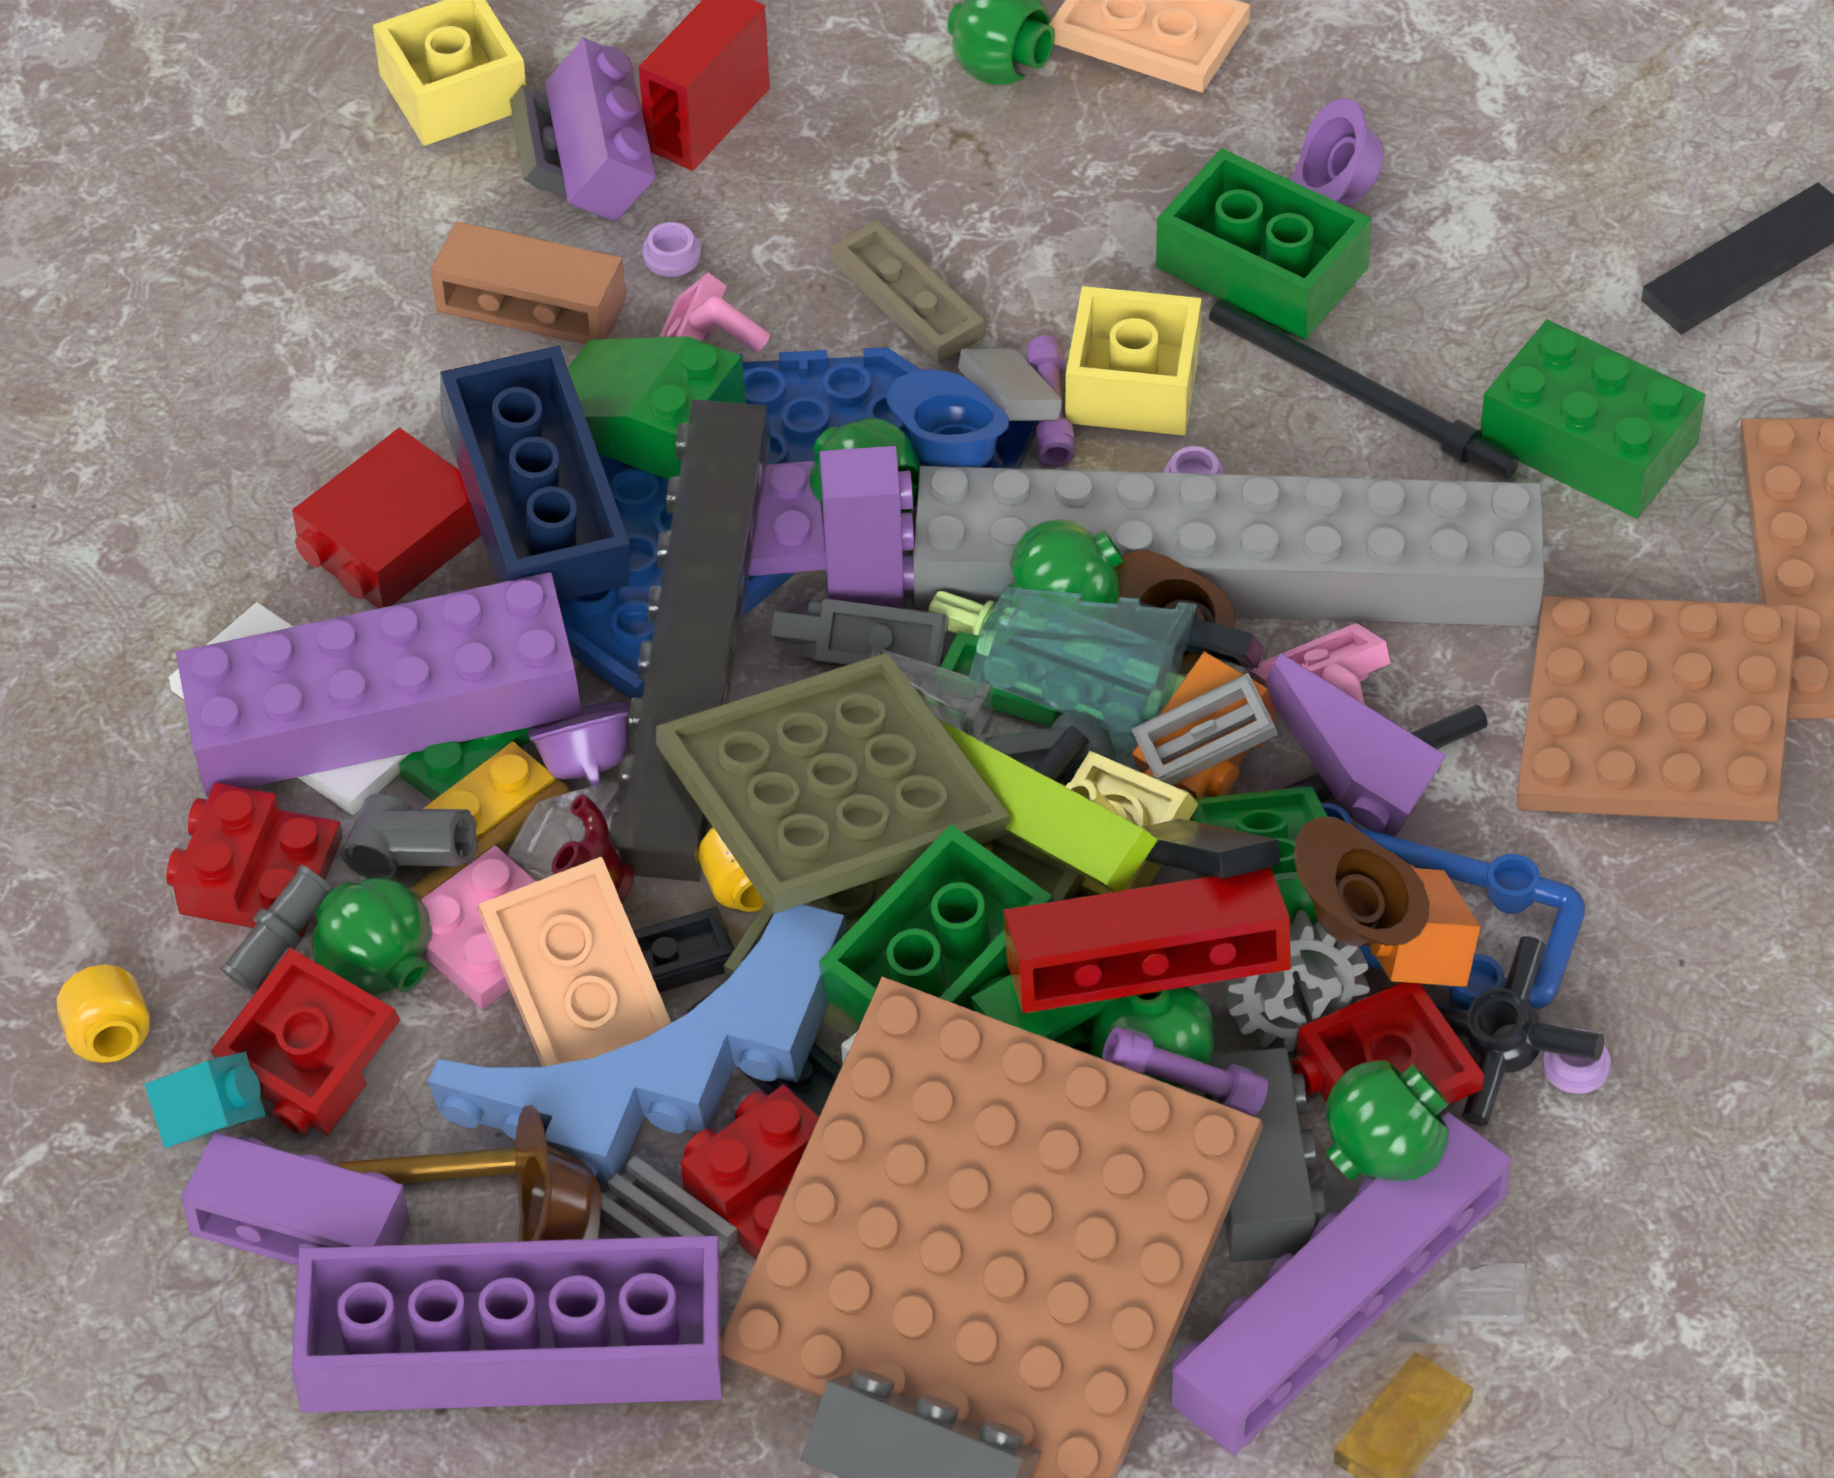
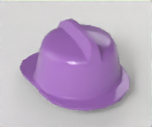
(1340, 154)
(584, 743)

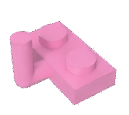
(702, 309)
(1339, 658)

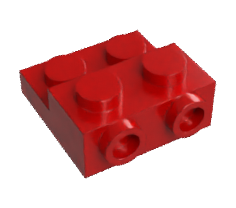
(245, 854)
(1388, 1026)
(308, 1041)
(750, 1162)

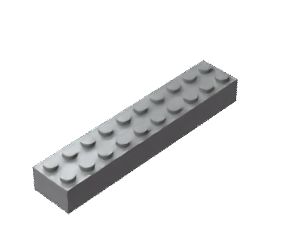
(1263, 539)

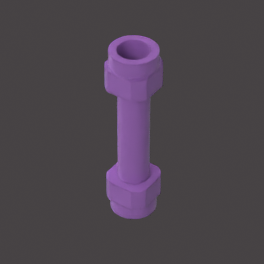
(1054, 437)
(1234, 1088)

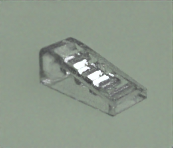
(948, 694)

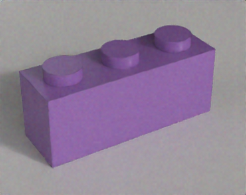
(599, 130)
(866, 526)
(287, 1202)

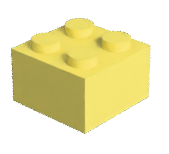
(449, 67)
(1133, 360)

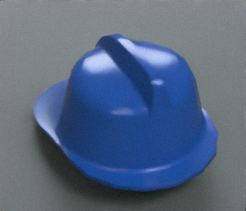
(947, 418)

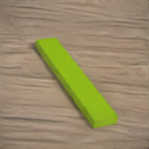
(1058, 818)

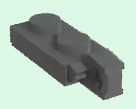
(849, 631)

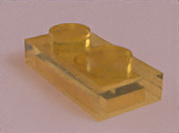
(1404, 1422)

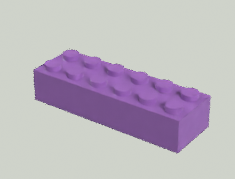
(379, 683)
(508, 1324)

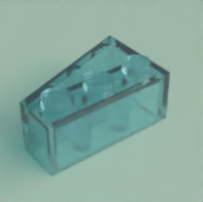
(1084, 657)

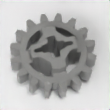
(1327, 982)

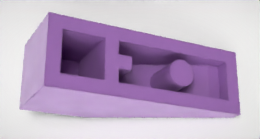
(1360, 755)

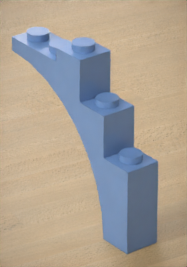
(676, 1076)

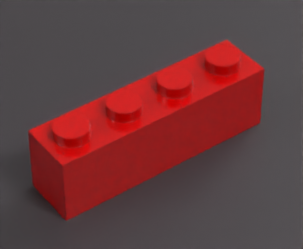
(1147, 940)

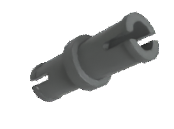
(276, 929)

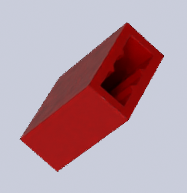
(704, 79)
(387, 520)

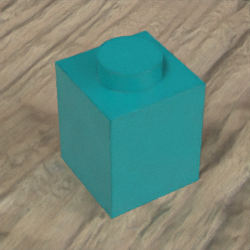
(205, 1099)

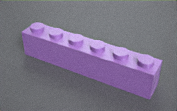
(1334, 1289)

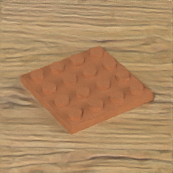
(1659, 708)

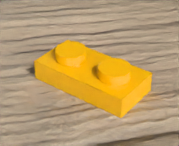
(496, 787)

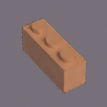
(528, 283)

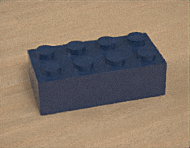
(534, 473)

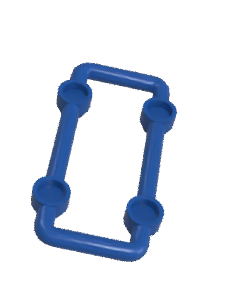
(1511, 886)

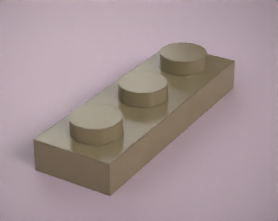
(908, 291)

